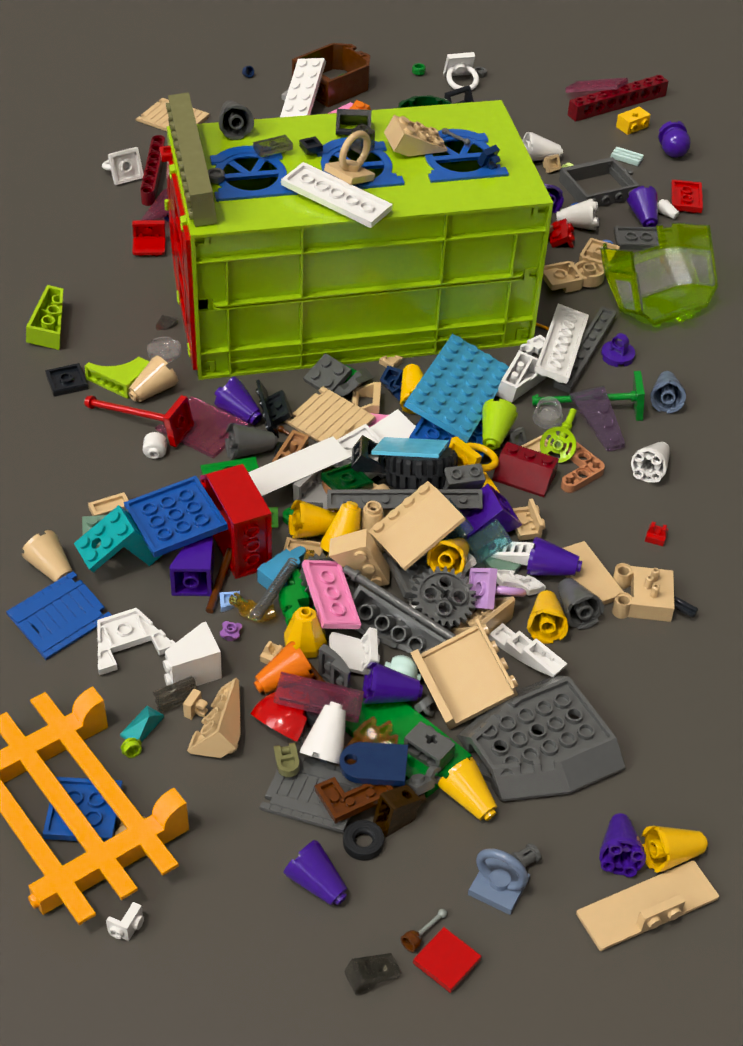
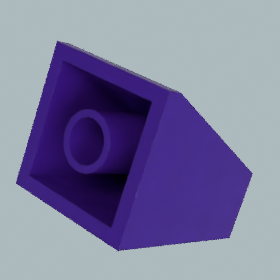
(494, 508)
(193, 569)

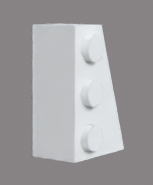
(519, 377)

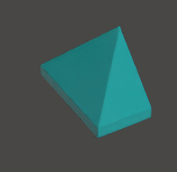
(142, 724)

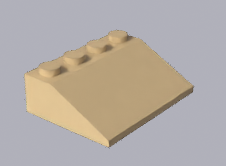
(416, 525)

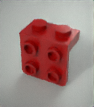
(148, 237)

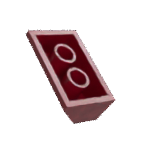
(525, 469)

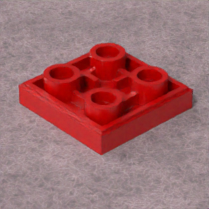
(447, 959)

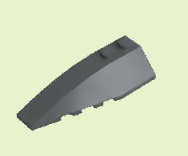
(393, 624)

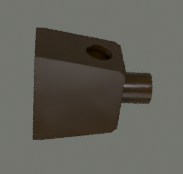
(397, 809)

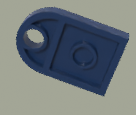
(375, 763)

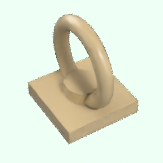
(350, 170)

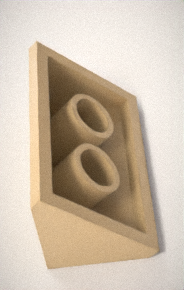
(492, 618)

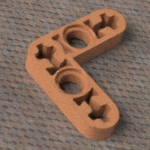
(592, 468)

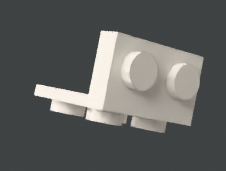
(356, 651)

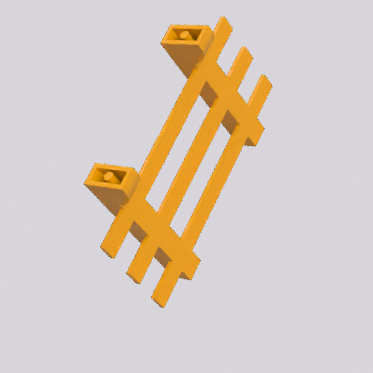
(101, 859)

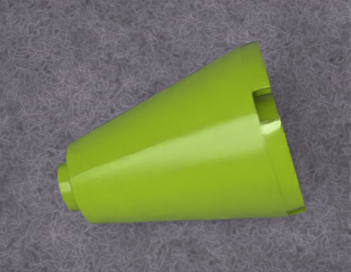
(497, 421)

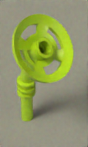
(558, 444)

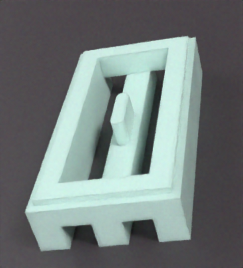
(627, 156)

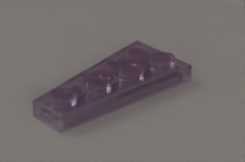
(600, 416)

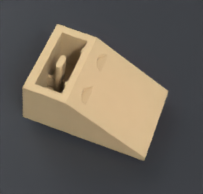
(413, 138)

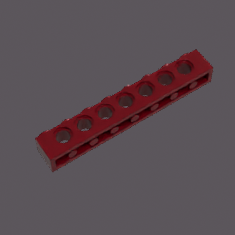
(615, 99)

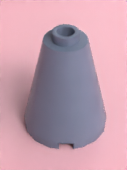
(667, 393)

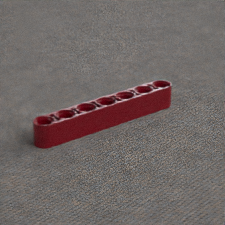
(152, 171)

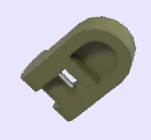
(287, 760)

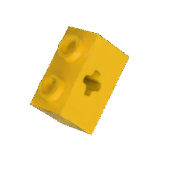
(633, 120)

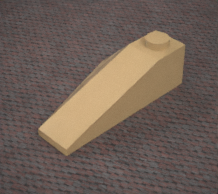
(221, 725)

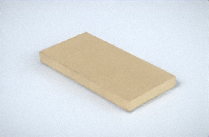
(594, 574)

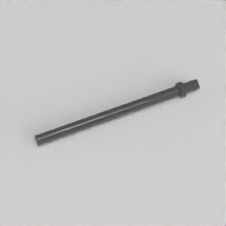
(357, 576)

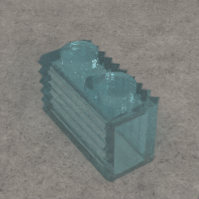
(488, 541)

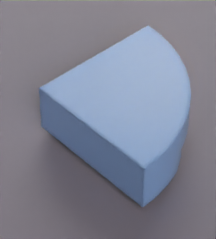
(224, 600)

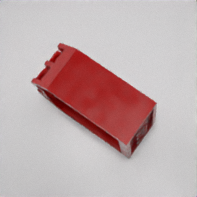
(246, 516)

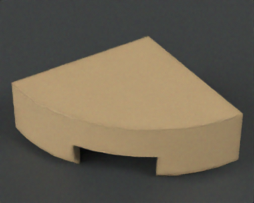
(391, 361)

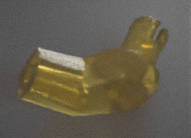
(246, 607)

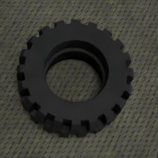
(412, 472)

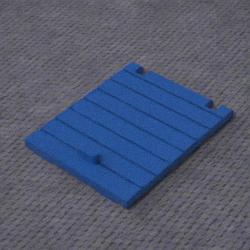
(59, 614)

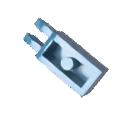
(268, 571)

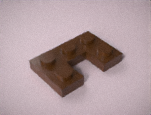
(347, 804)

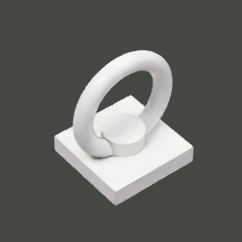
(459, 65)
(124, 165)

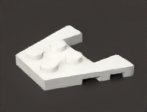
(123, 632)

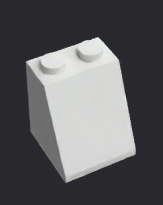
(193, 656)

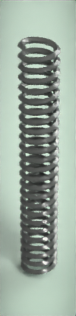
(271, 596)

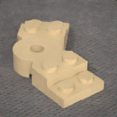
(585, 273)

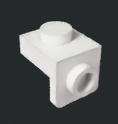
(126, 927)

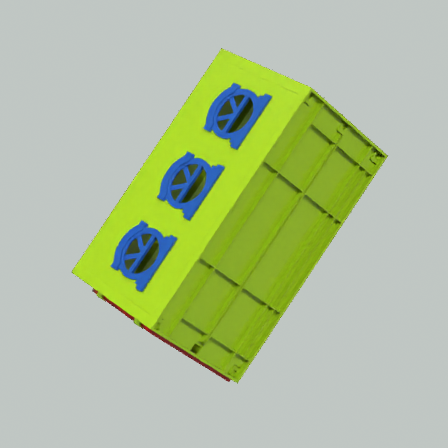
(306, 281)

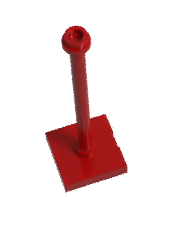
(177, 420)

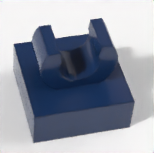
(489, 157)

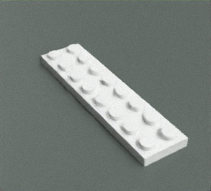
(561, 344)

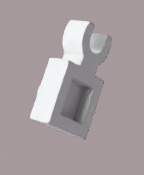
(533, 345)

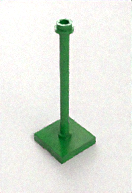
(636, 396)

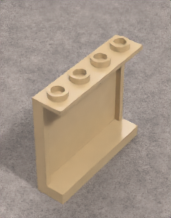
(466, 675)

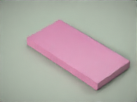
(331, 595)

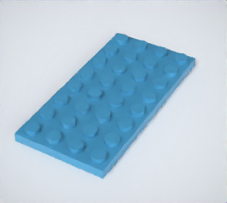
(457, 387)

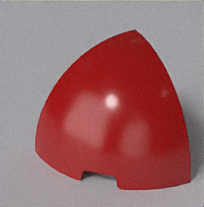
(279, 717)

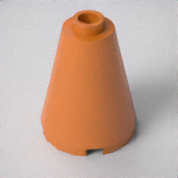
(286, 661)

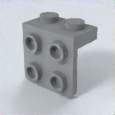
(310, 489)

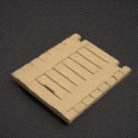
(157, 115)
(328, 416)

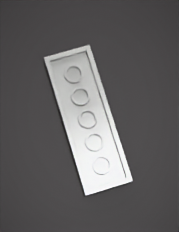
(303, 87)
(336, 194)

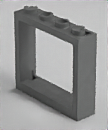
(571, 174)

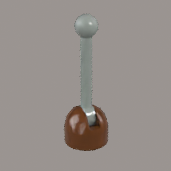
(412, 939)

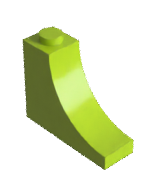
(116, 378)

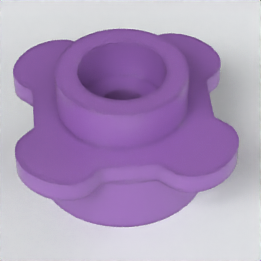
(230, 630)

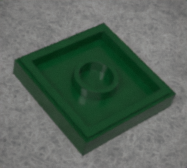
(346, 479)

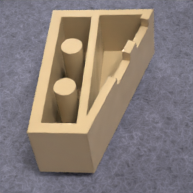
(360, 554)

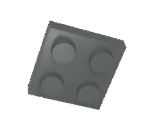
(327, 373)

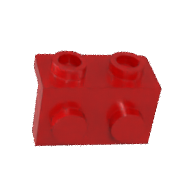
(562, 233)

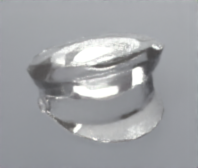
(548, 413)

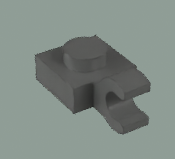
(423, 783)

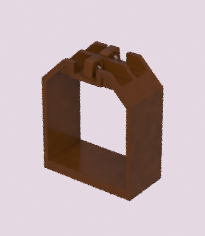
(340, 57)

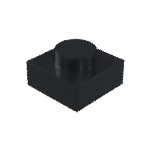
(311, 145)

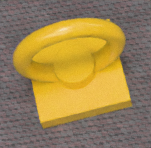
(467, 454)

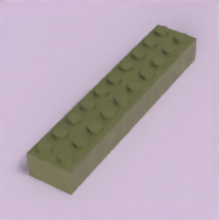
(191, 160)

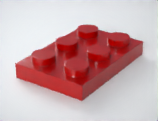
(687, 196)

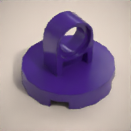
(618, 352)

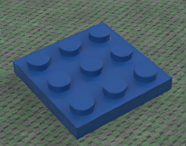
(89, 803)

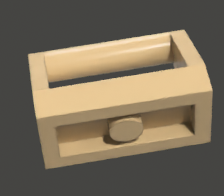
(370, 390)

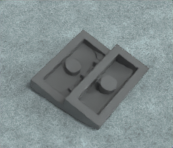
(333, 667)

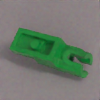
(293, 596)

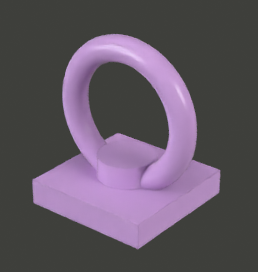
(485, 586)

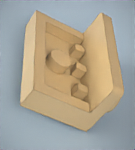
(531, 521)

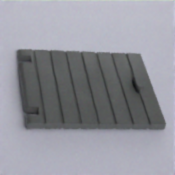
(297, 798)

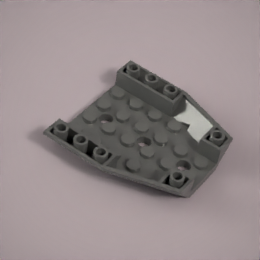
(548, 764)

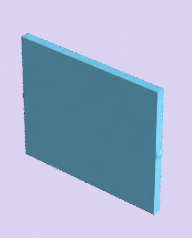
(410, 447)

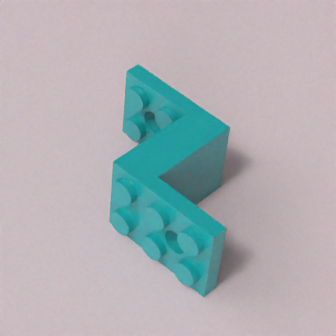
(114, 533)

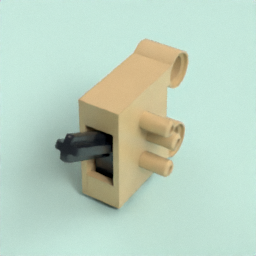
(650, 595)

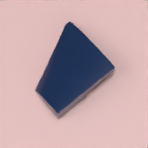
(392, 380)

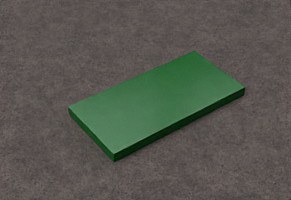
(404, 720)

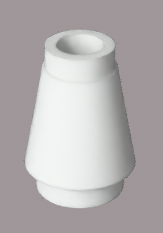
(667, 209)

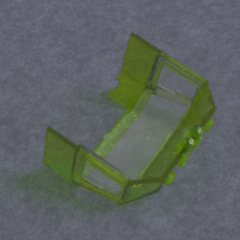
(666, 278)

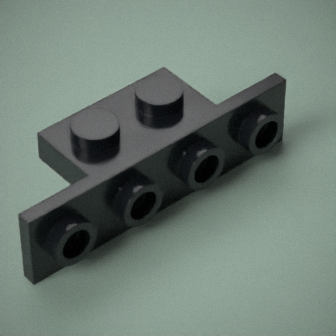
(275, 407)

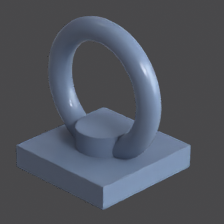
(499, 879)

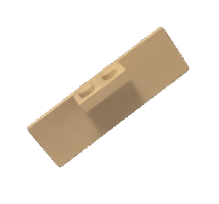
(647, 905)

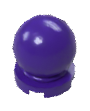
(674, 139)

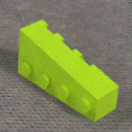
(46, 320)

